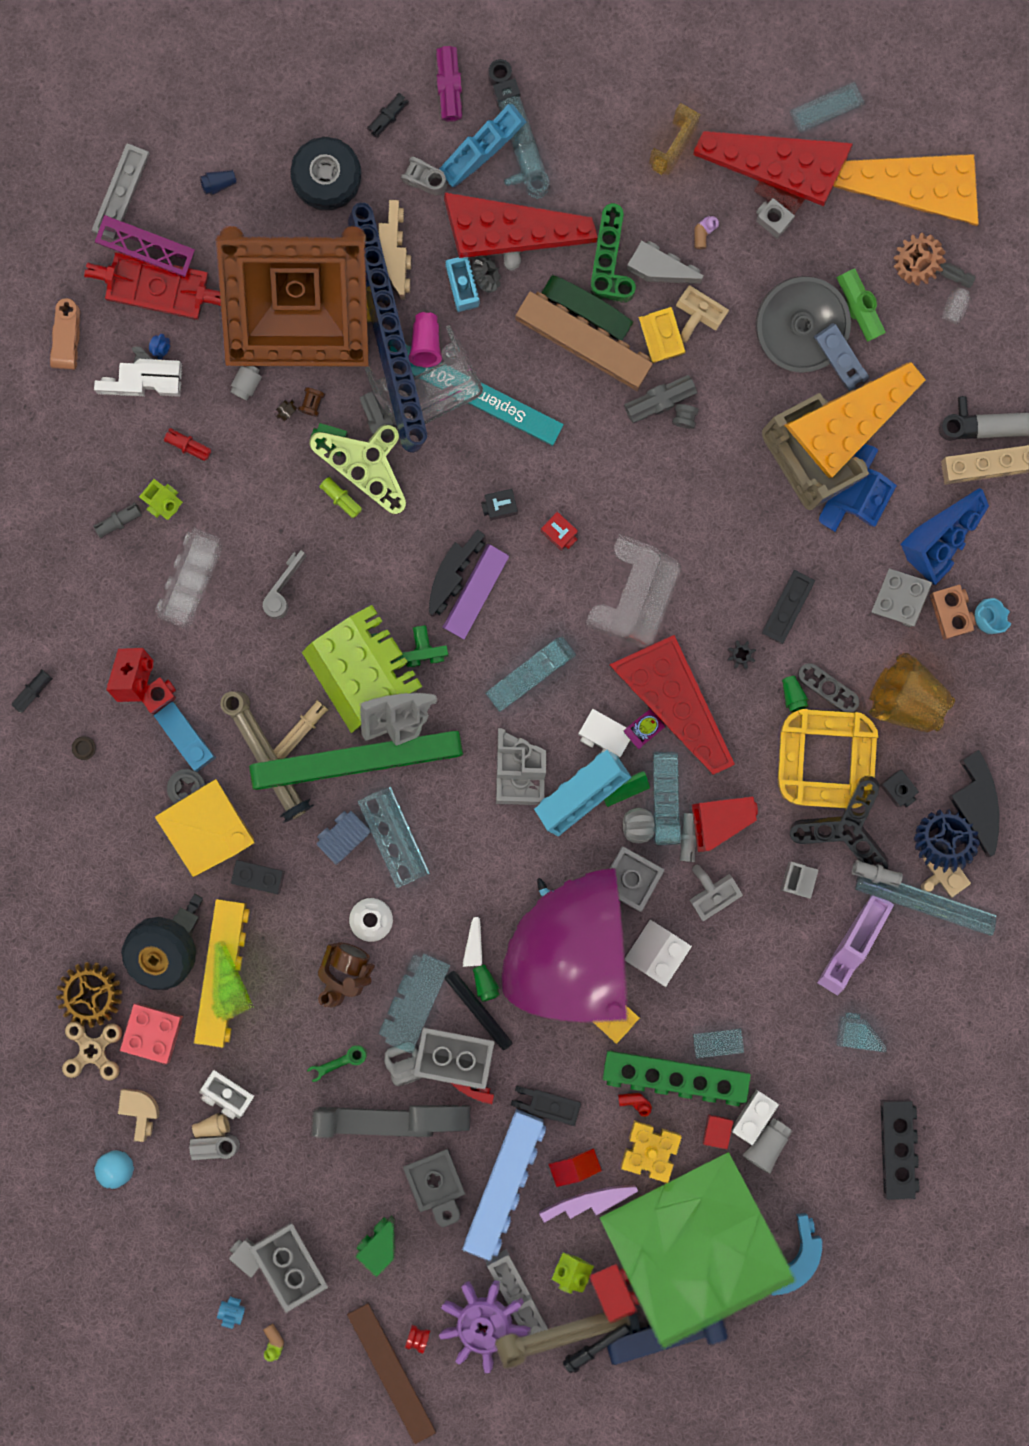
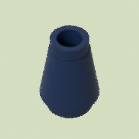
(217, 181)

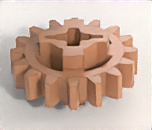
(919, 259)

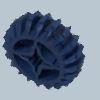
(951, 829)

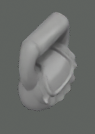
(402, 1071)

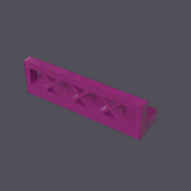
(149, 240)

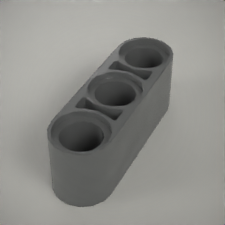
(439, 1118)

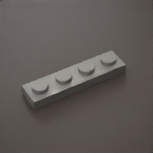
(122, 187)

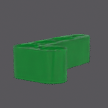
(610, 252)

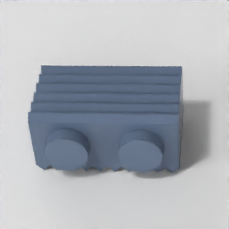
(342, 837)

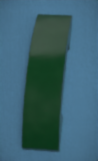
(587, 306)

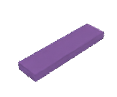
(475, 591)

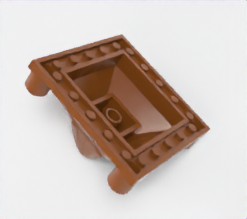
(293, 299)

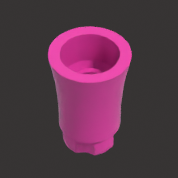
(425, 341)

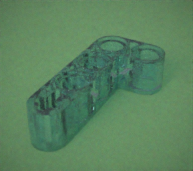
(530, 673)
(666, 798)

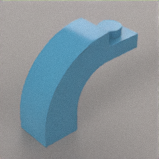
(808, 1257)

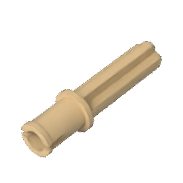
(300, 730)

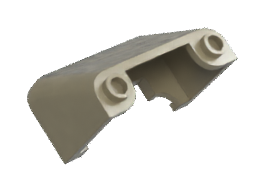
(799, 468)

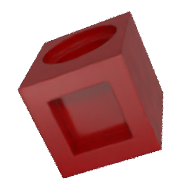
(148, 700)

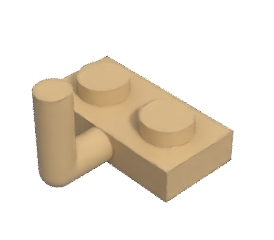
(701, 309)
(951, 882)

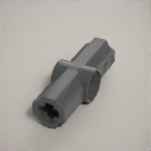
(660, 398)

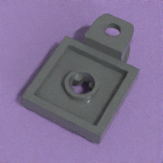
(440, 1197)

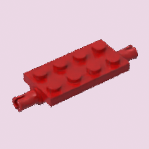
(154, 288)

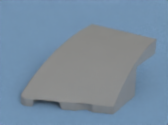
(397, 715)
(516, 766)

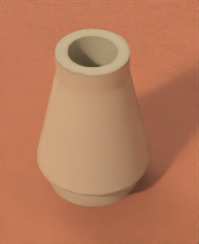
(213, 1126)

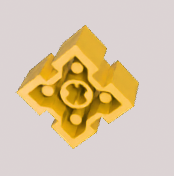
(650, 1151)

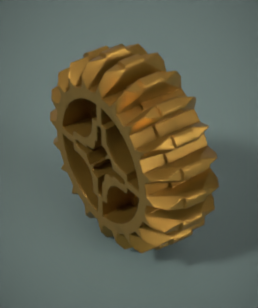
(94, 1004)

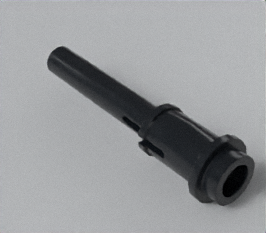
(574, 1362)

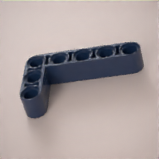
(646, 1342)

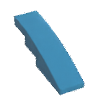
(483, 145)

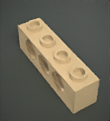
(985, 464)

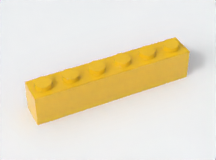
(226, 927)

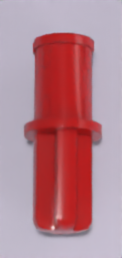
(187, 444)

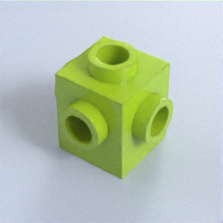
(161, 499)
(572, 1273)

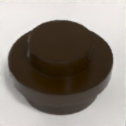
(285, 410)
(83, 748)

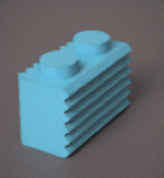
(462, 283)

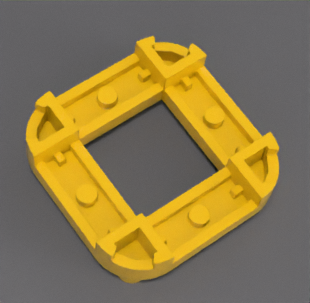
(826, 723)

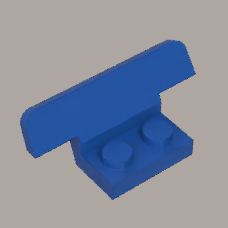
(864, 499)

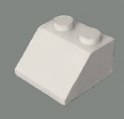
(657, 953)

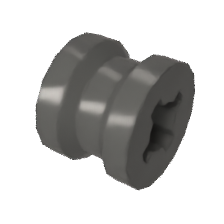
(685, 416)

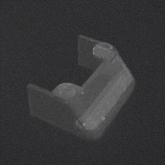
(438, 388)

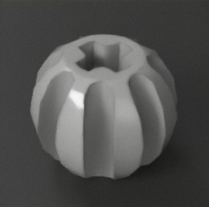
(638, 825)

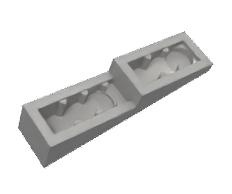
(514, 1288)

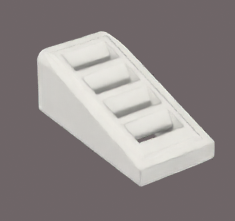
(473, 950)

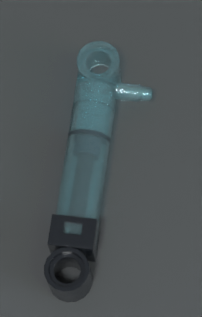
(523, 142)

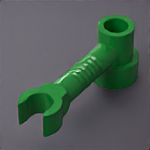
(341, 1061)

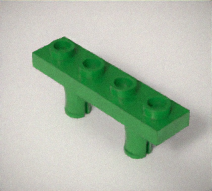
(423, 649)

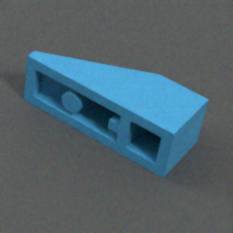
(184, 737)

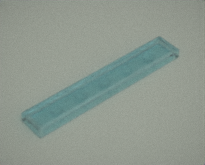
(931, 905)

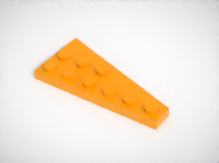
(923, 183)
(846, 423)

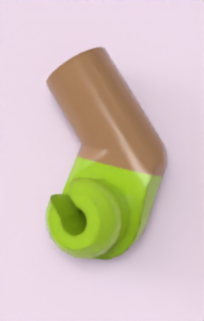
(275, 1343)

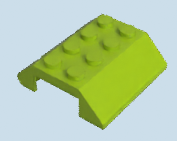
(356, 666)

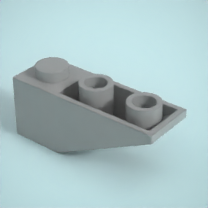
(658, 267)

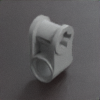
(420, 175)

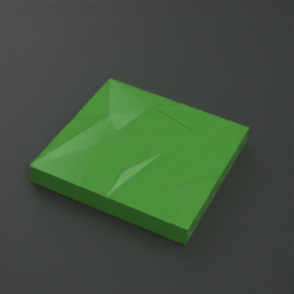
(696, 1250)

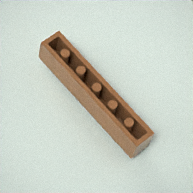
(584, 341)

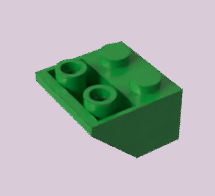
(379, 1249)

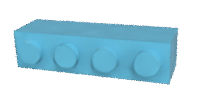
(582, 792)

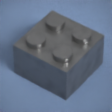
(635, 878)

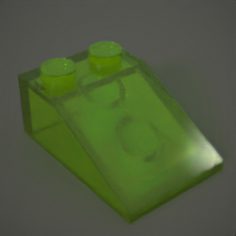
(228, 988)

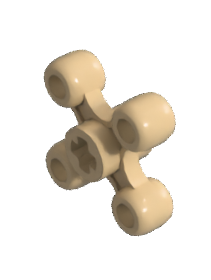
(99, 1058)

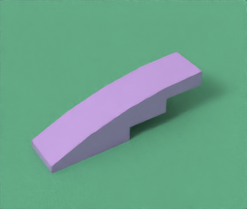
(597, 1199)

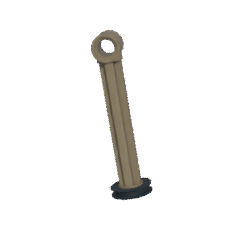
(262, 751)
(515, 1349)

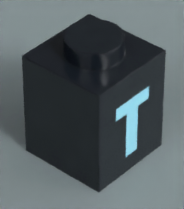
(499, 505)

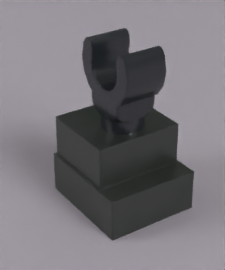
(186, 917)

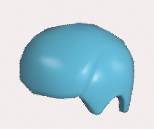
(992, 616)
(114, 1169)

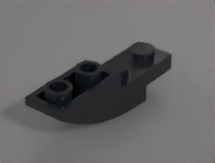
(447, 580)

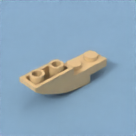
(395, 257)

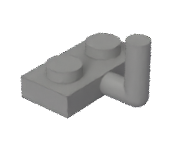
(715, 895)

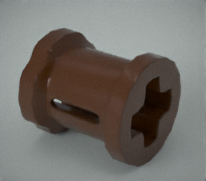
(317, 396)

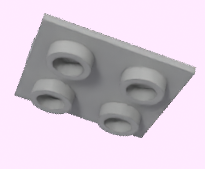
(902, 597)

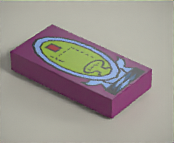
(644, 729)

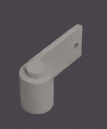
(274, 603)

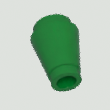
(794, 695)
(485, 984)

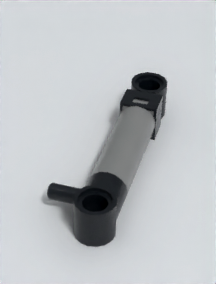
(984, 425)

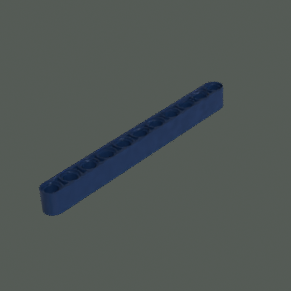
(389, 337)

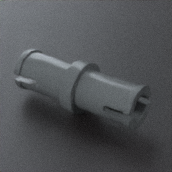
(117, 520)

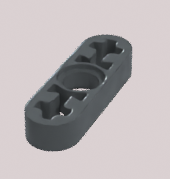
(817, 672)

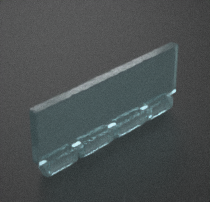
(419, 998)

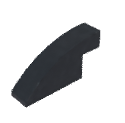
(979, 802)

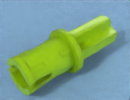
(340, 497)

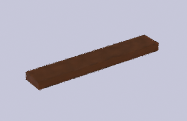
(391, 1373)

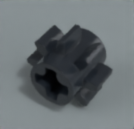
(738, 661)

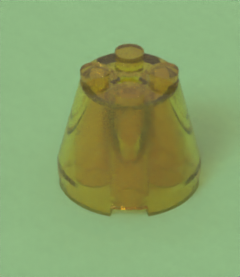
(910, 696)

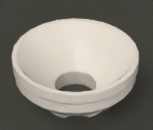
(383, 924)

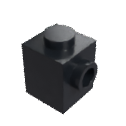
(900, 789)

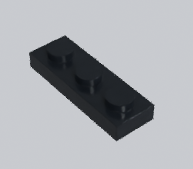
(788, 607)

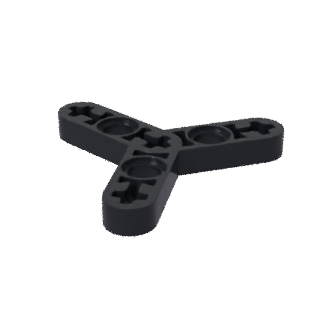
(838, 824)

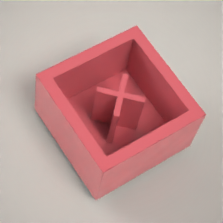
(151, 1033)

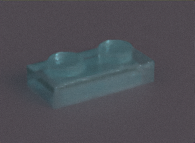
(718, 1043)

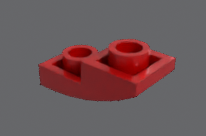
(479, 1094)

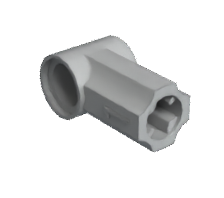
(212, 1147)

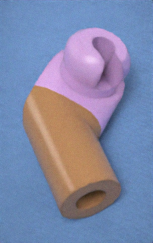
(703, 229)

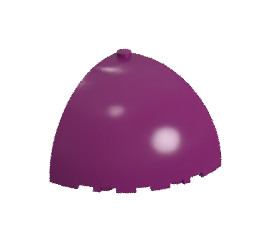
(570, 953)

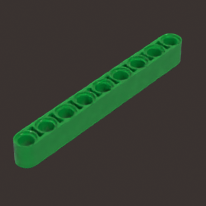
(355, 760)

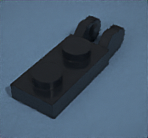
(549, 1105)

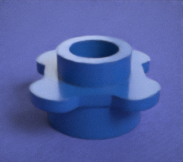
(159, 346)

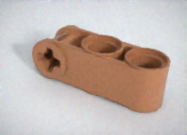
(65, 336)

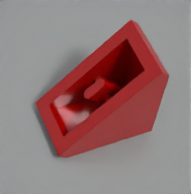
(575, 1168)

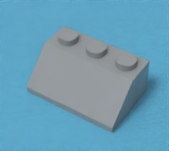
(454, 1058)
(288, 1267)

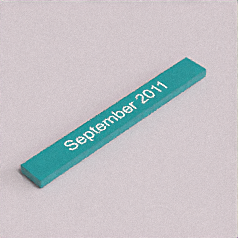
(509, 411)

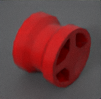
(417, 1339)

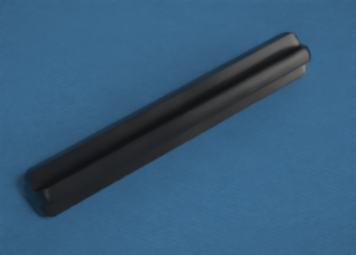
(478, 1010)

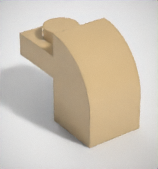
(143, 1106)

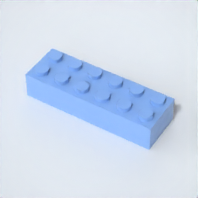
(502, 1187)

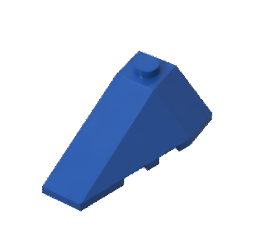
(936, 540)

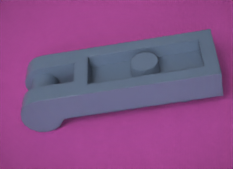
(841, 356)

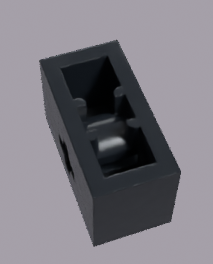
(257, 877)

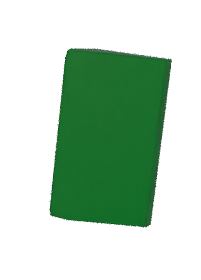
(635, 785)

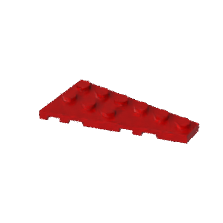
(789, 164)

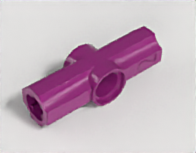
(449, 83)

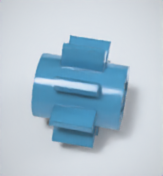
(231, 1312)

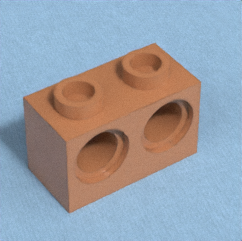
(946, 613)

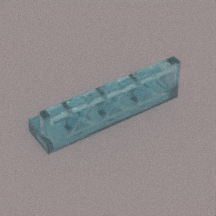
(401, 833)

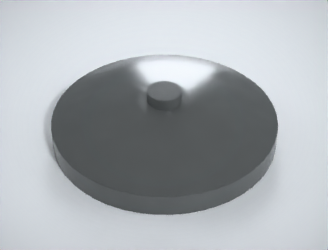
(794, 315)

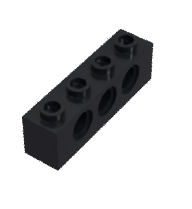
(890, 1112)

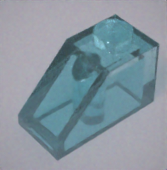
(857, 1034)

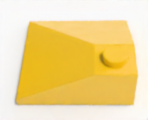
(205, 828)

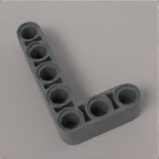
(361, 1121)

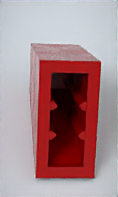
(721, 820)

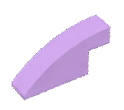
(855, 944)

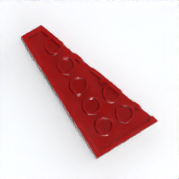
(500, 227)
(669, 689)

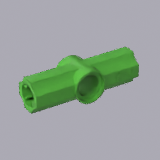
(861, 304)

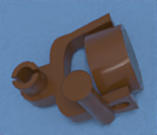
(348, 960)

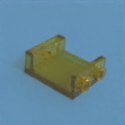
(688, 122)

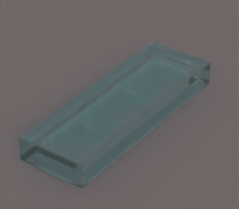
(827, 107)

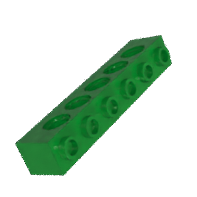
(738, 1080)

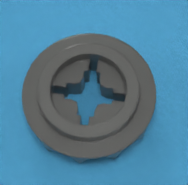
(490, 282)
(175, 785)

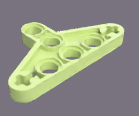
(373, 470)

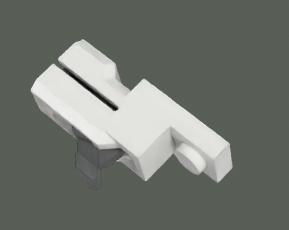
(143, 374)

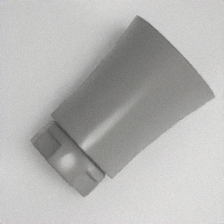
(768, 1145)

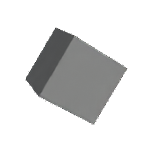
(799, 880)

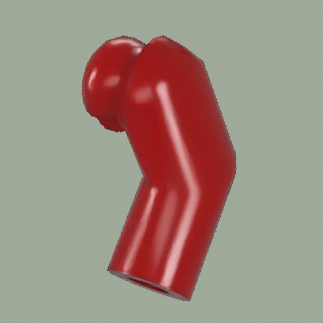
(638, 1101)

